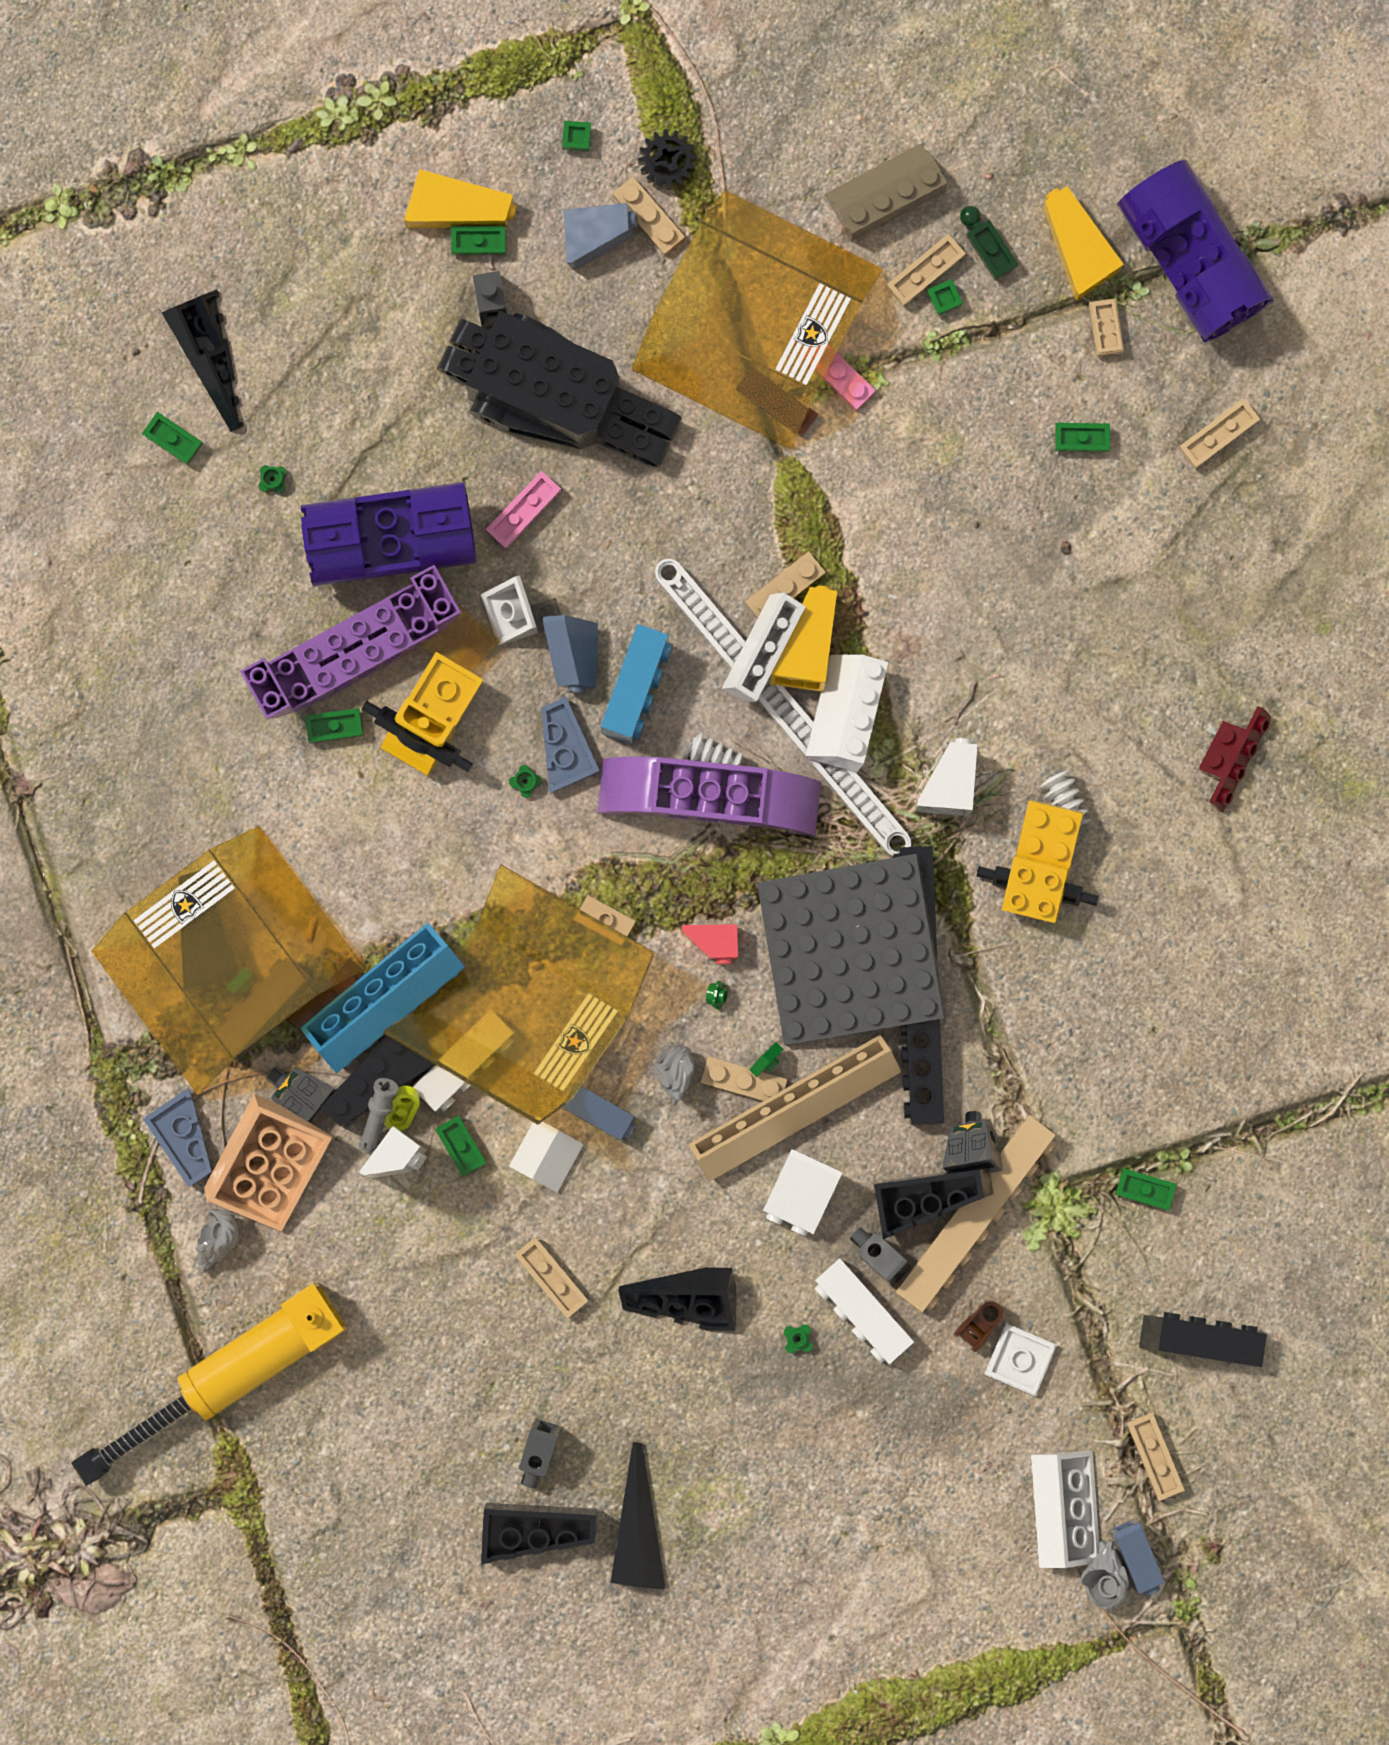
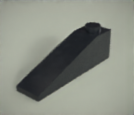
(694, 1296)

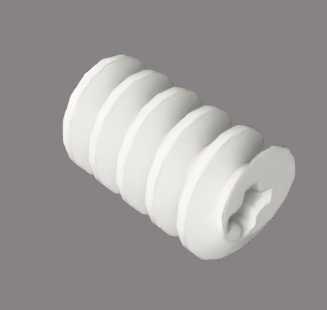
(706, 752)
(1062, 794)

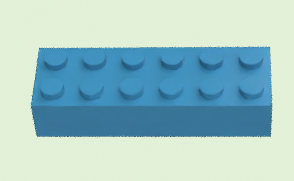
(382, 997)

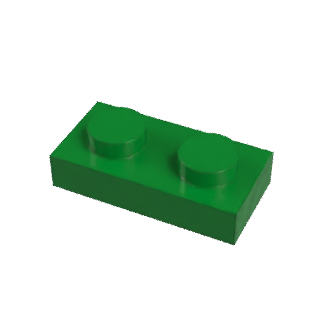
(478, 240)
(1082, 437)
(172, 438)
(334, 725)
(460, 1146)
(1145, 1189)

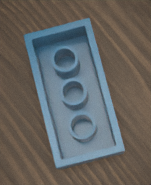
(635, 683)

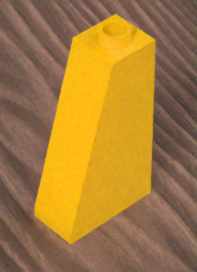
(450, 202)
(1080, 244)
(807, 650)

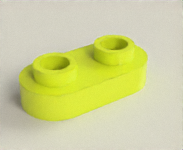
(404, 1108)

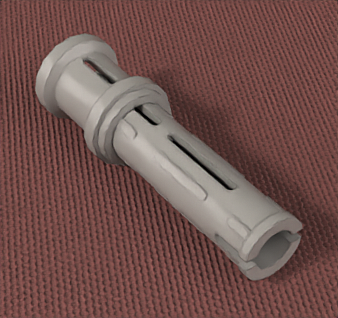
(379, 1106)

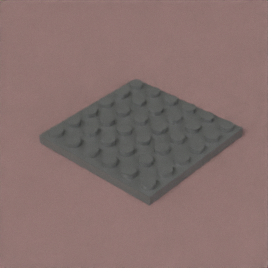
(851, 949)

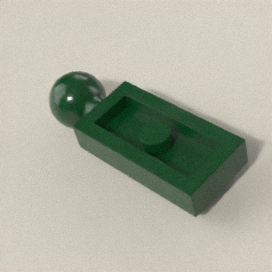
(987, 243)

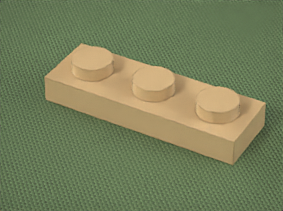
(650, 216)
(926, 270)
(1219, 433)
(791, 581)
(741, 1080)
(551, 1277)
(1155, 1456)

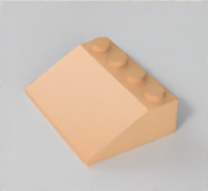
(266, 1163)

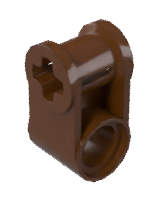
(979, 1325)

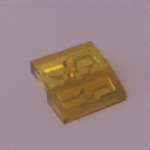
(463, 641)

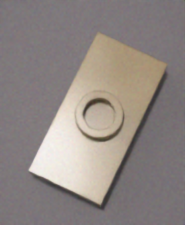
(1106, 327)
(608, 915)

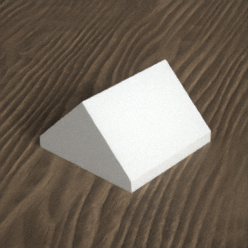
(509, 611)
(546, 1155)

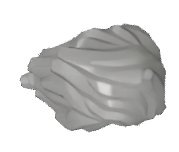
(674, 1070)
(216, 1238)
(1106, 1578)

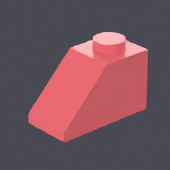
(714, 941)

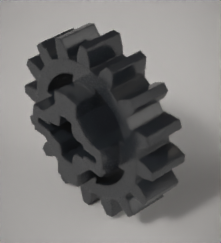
(677, 155)

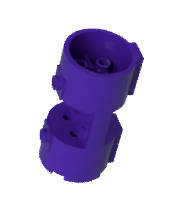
(1195, 250)
(388, 534)

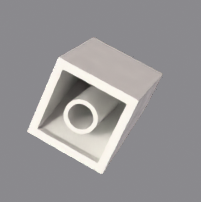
(952, 782)
(801, 1193)

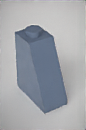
(596, 231)
(572, 651)
(601, 1114)
(1137, 1557)

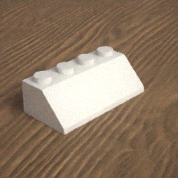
(846, 711)
(394, 1156)
(1065, 1508)

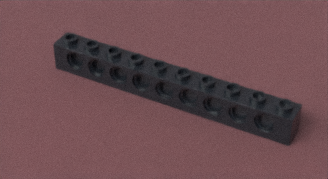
(933, 1110)

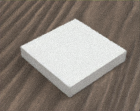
(1020, 1359)

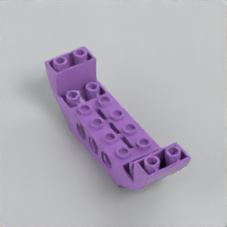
(353, 647)
(709, 793)

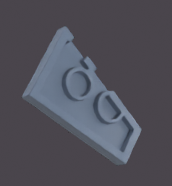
(565, 747)
(181, 1137)

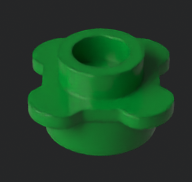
(268, 472)
(525, 773)
(716, 994)
(803, 1332)

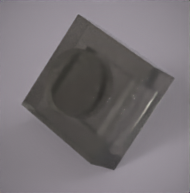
(544, 609)

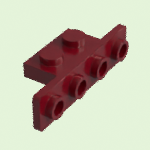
(1231, 754)

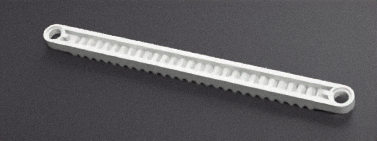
(781, 707)

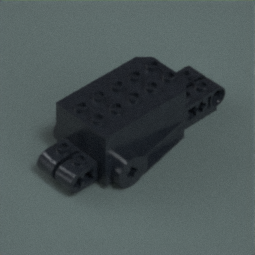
(553, 390)

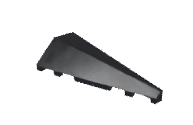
(201, 338)
(637, 1547)

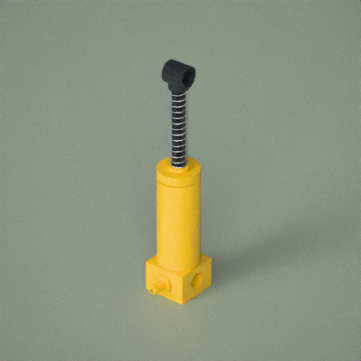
(232, 1371)

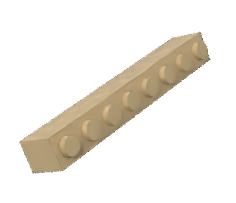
(794, 1108)
(970, 1221)

